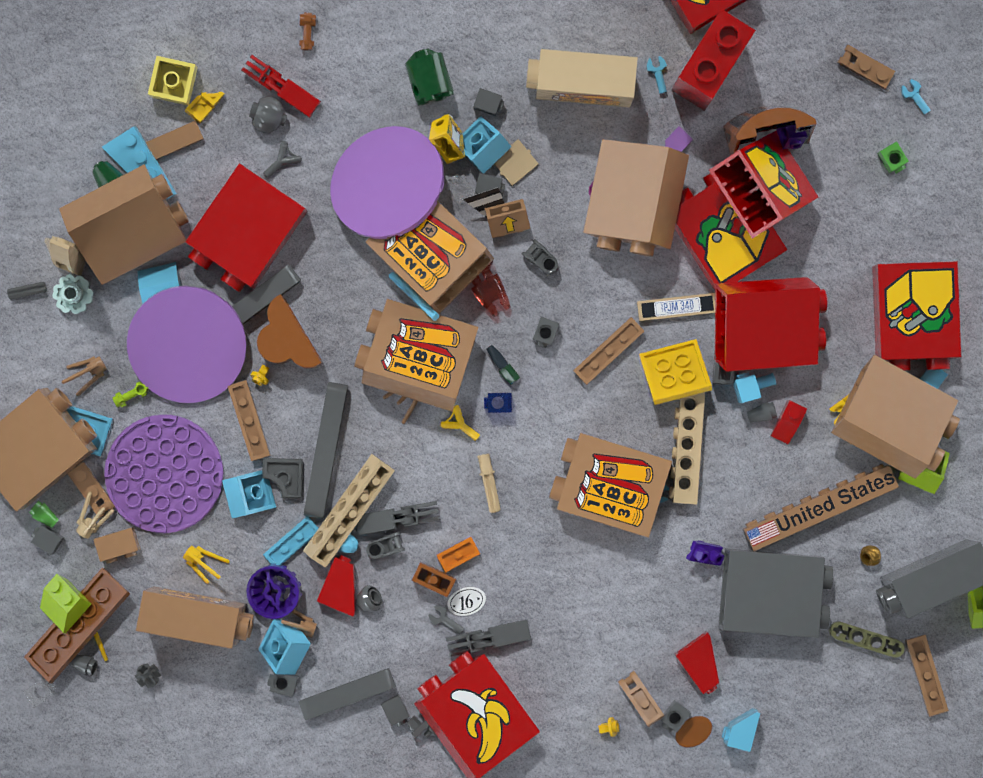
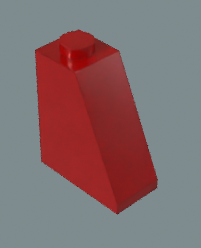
(339, 586)
(700, 663)

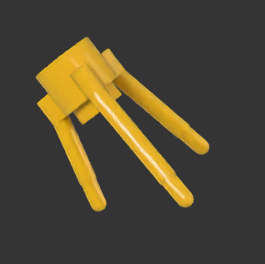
(193, 557)

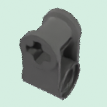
(540, 257)
(386, 545)

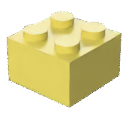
(172, 80)

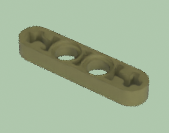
(866, 640)

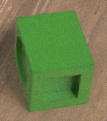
(893, 149)

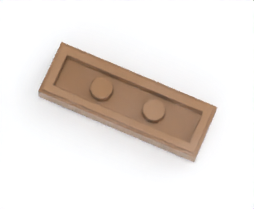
(175, 140)

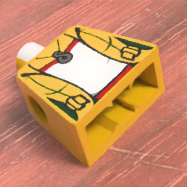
(446, 132)

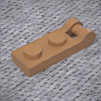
(866, 67)
(87, 482)
(641, 699)

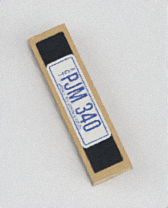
(676, 307)

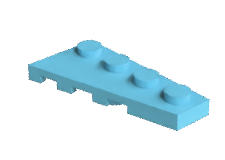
(132, 152)

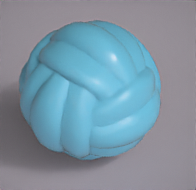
(350, 545)

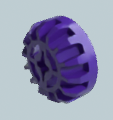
(270, 603)

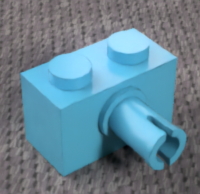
(748, 386)

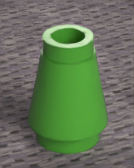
(43, 514)

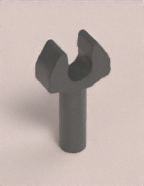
(445, 620)

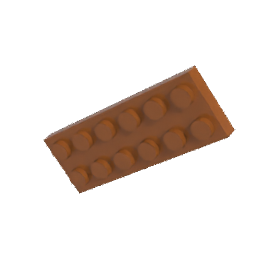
(56, 649)

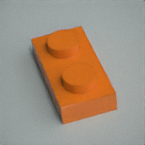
(458, 554)

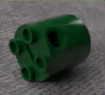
(428, 76)

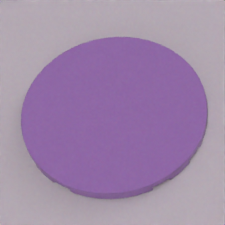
(387, 182)
(186, 344)
(163, 473)

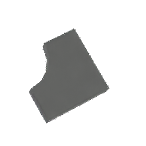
(285, 474)

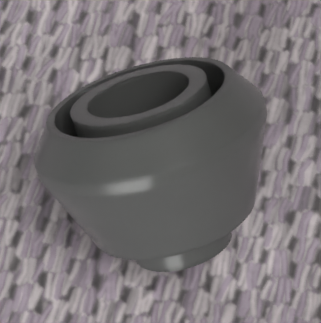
(369, 599)

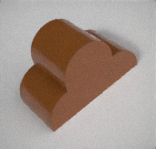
(285, 338)

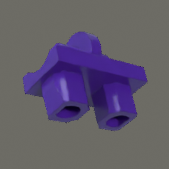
(706, 553)

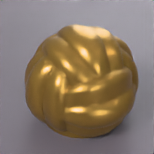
(870, 555)

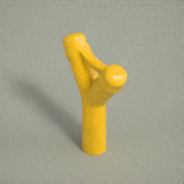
(460, 424)

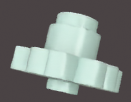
(73, 294)

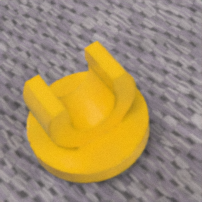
(260, 377)
(611, 727)

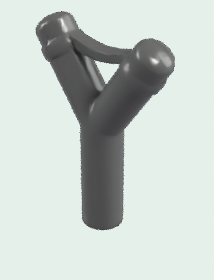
(282, 160)

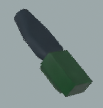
(507, 370)

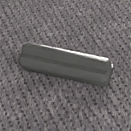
(26, 290)

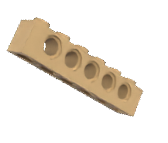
(690, 494)
(348, 510)

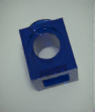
(507, 406)

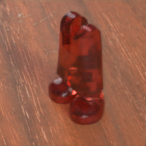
(490, 290)

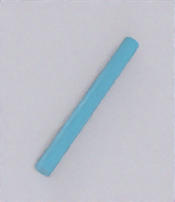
(414, 296)

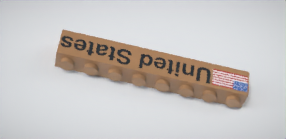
(821, 507)

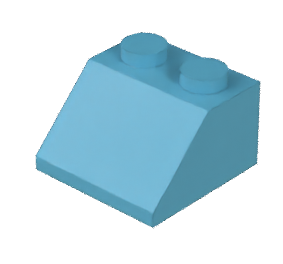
(484, 144)
(157, 279)
(248, 494)
(284, 648)
(741, 730)

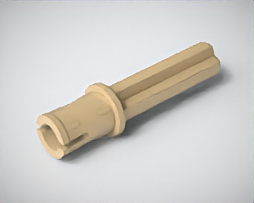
(489, 482)

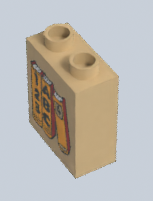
(583, 78)

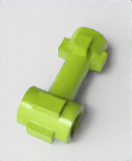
(120, 399)

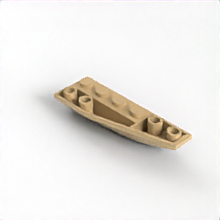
(65, 255)

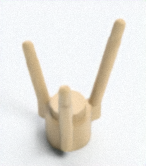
(88, 525)

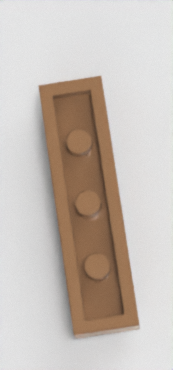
(608, 350)
(249, 420)
(927, 675)

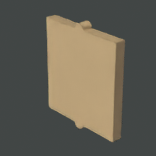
(516, 163)

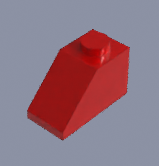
(788, 421)

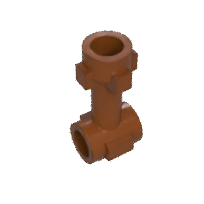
(307, 20)

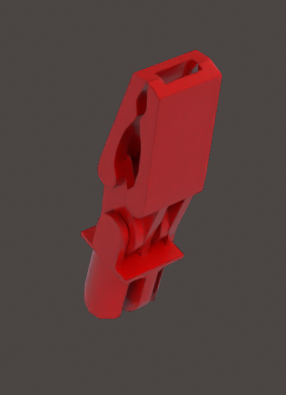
(290, 91)

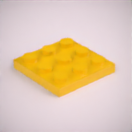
(675, 372)

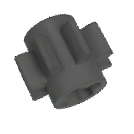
(147, 675)

